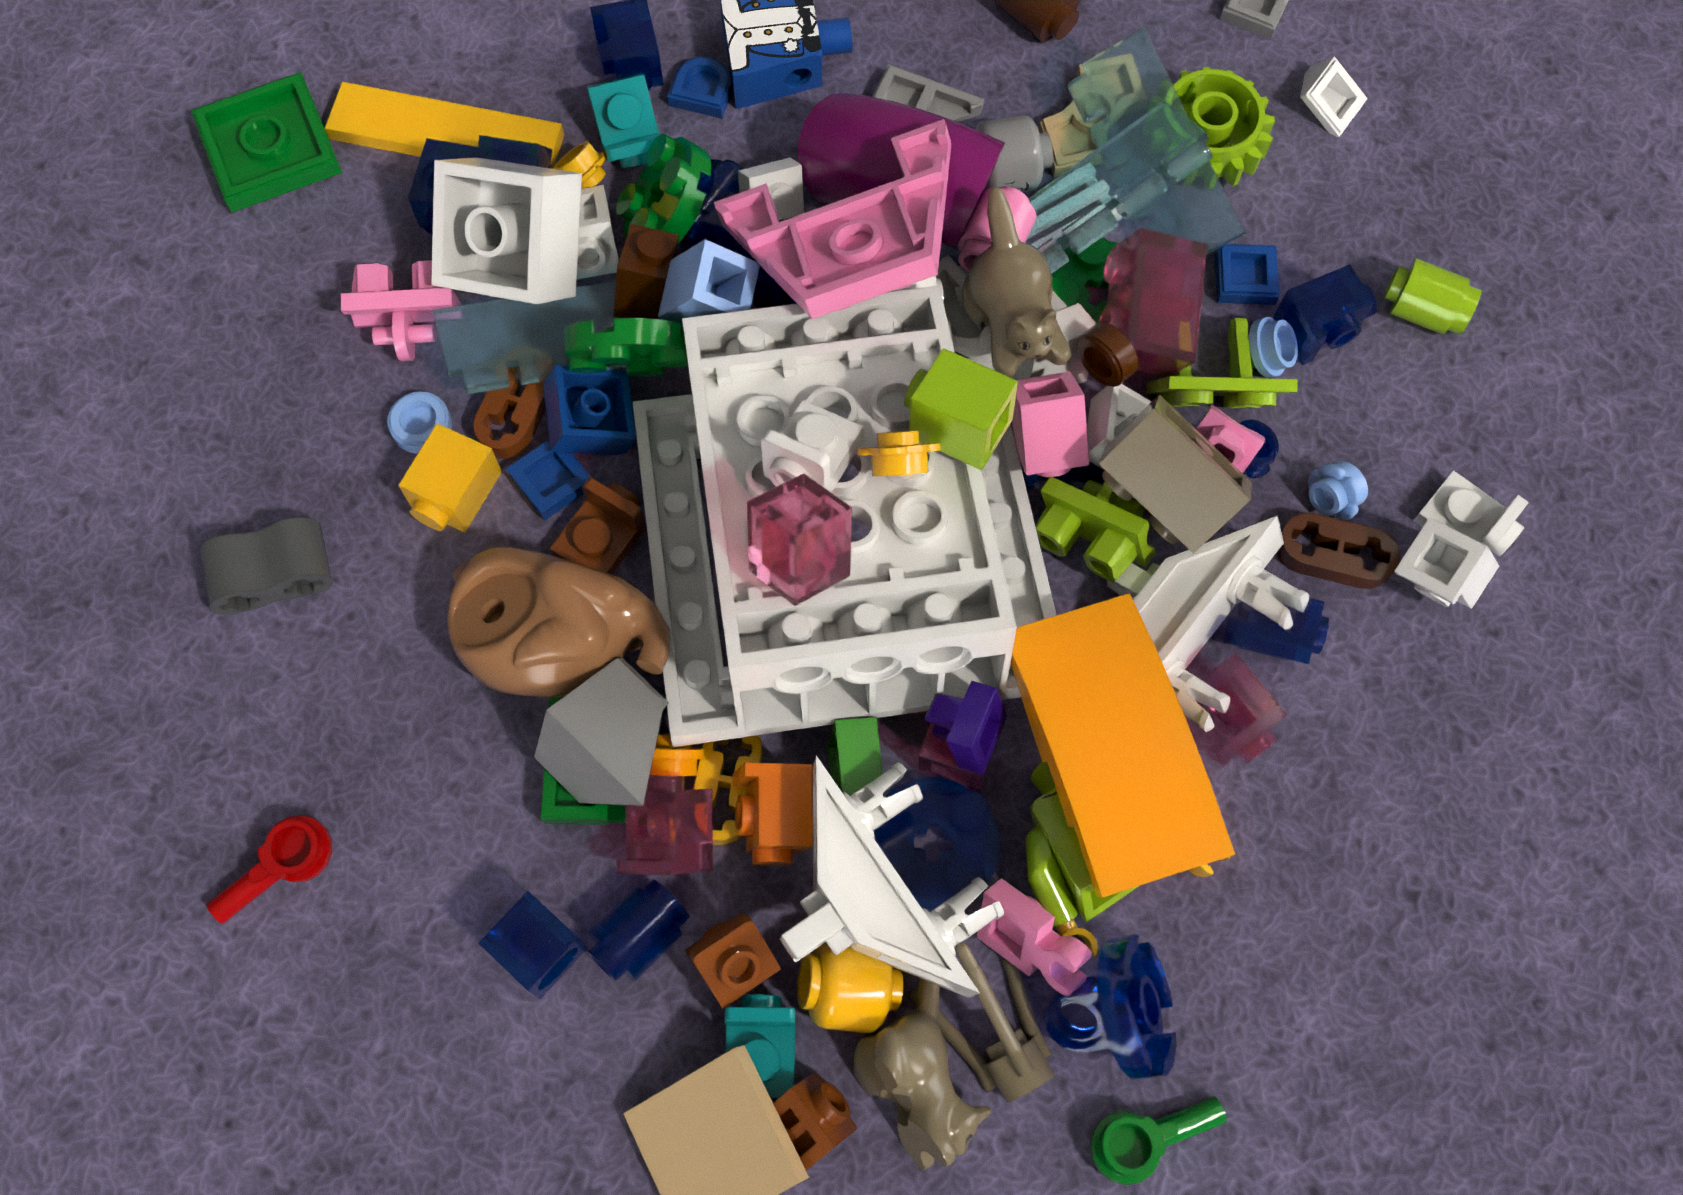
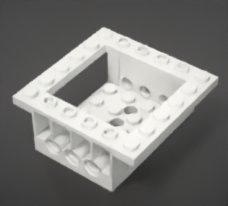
(927, 589)

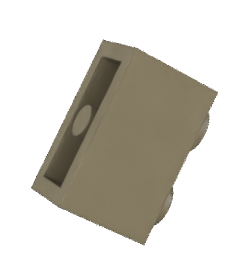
(1174, 475)

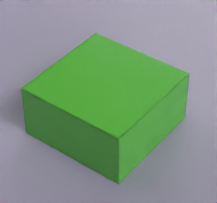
(854, 753)

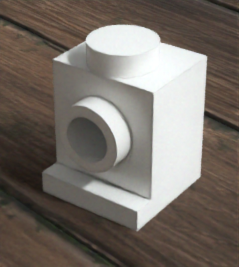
(1447, 565)

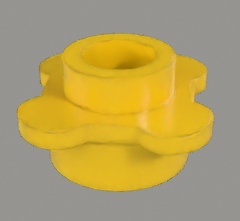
(899, 454)

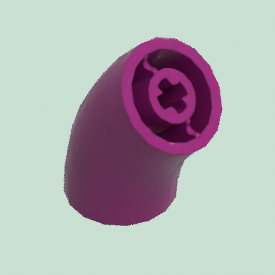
(850, 151)

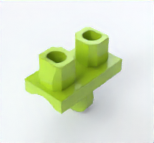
(1098, 516)

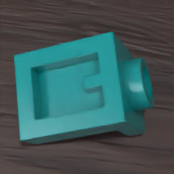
(624, 118)
(768, 1036)

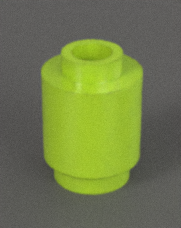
(1432, 297)

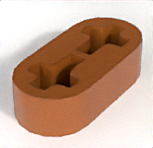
(525, 417)

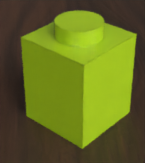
(961, 407)

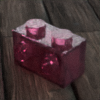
(1156, 298)

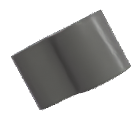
(265, 565)

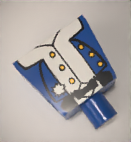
(778, 47)

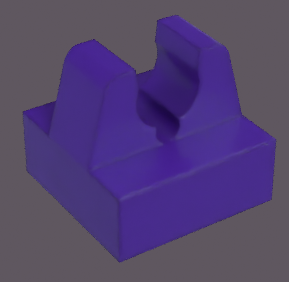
(969, 724)

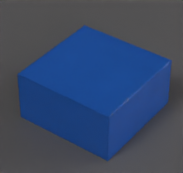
(589, 411)

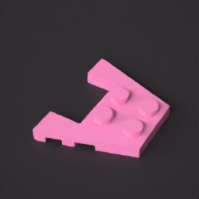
(858, 243)

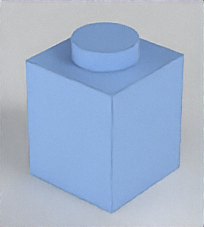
(708, 283)

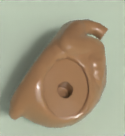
(547, 622)

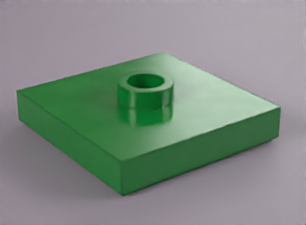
(266, 142)

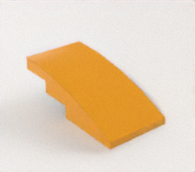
(1117, 746)

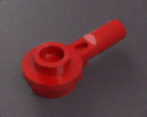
(292, 851)

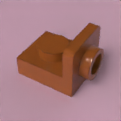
(602, 527)
(732, 958)
(814, 1118)

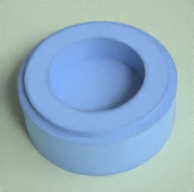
(415, 417)

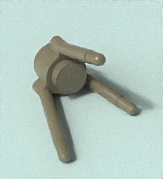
(1016, 1059)

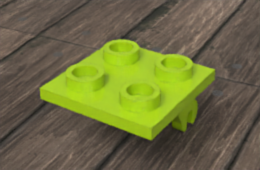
(1238, 390)

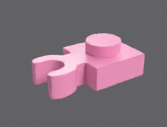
(1029, 943)

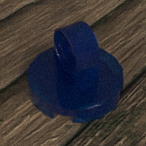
(1127, 1010)

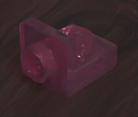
(1249, 708)

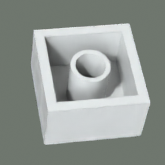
(505, 229)

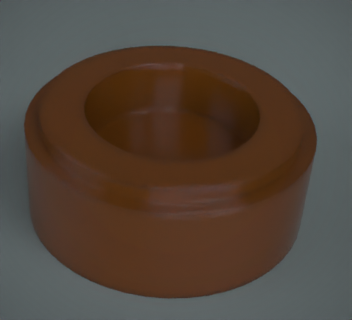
(1107, 354)

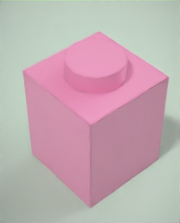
(1050, 425)

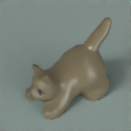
(1014, 293)
(911, 1069)

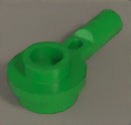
(1130, 1146)

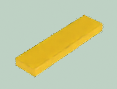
(404, 122)

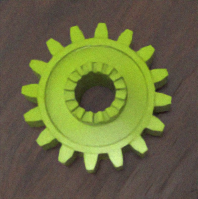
(1232, 119)

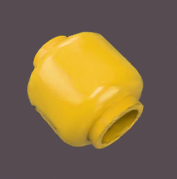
(848, 990)

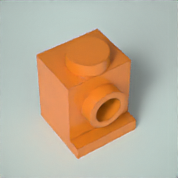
(774, 811)

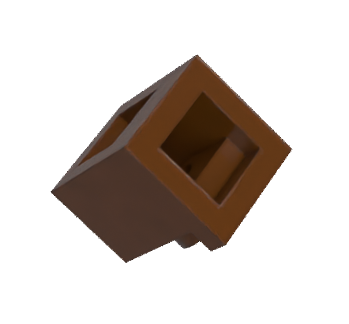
(643, 272)

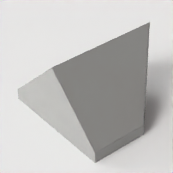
(603, 737)

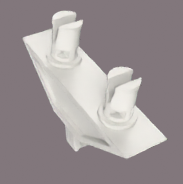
(1193, 595)
(863, 899)

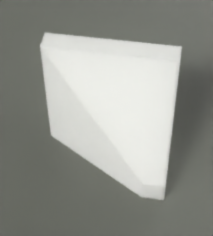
(1327, 90)

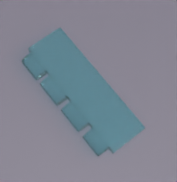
(1125, 86)
(1118, 176)
(505, 333)

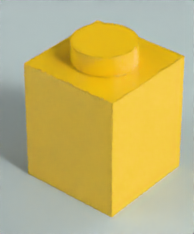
(449, 479)

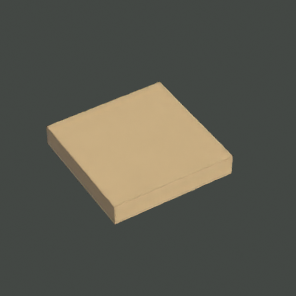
(716, 1133)

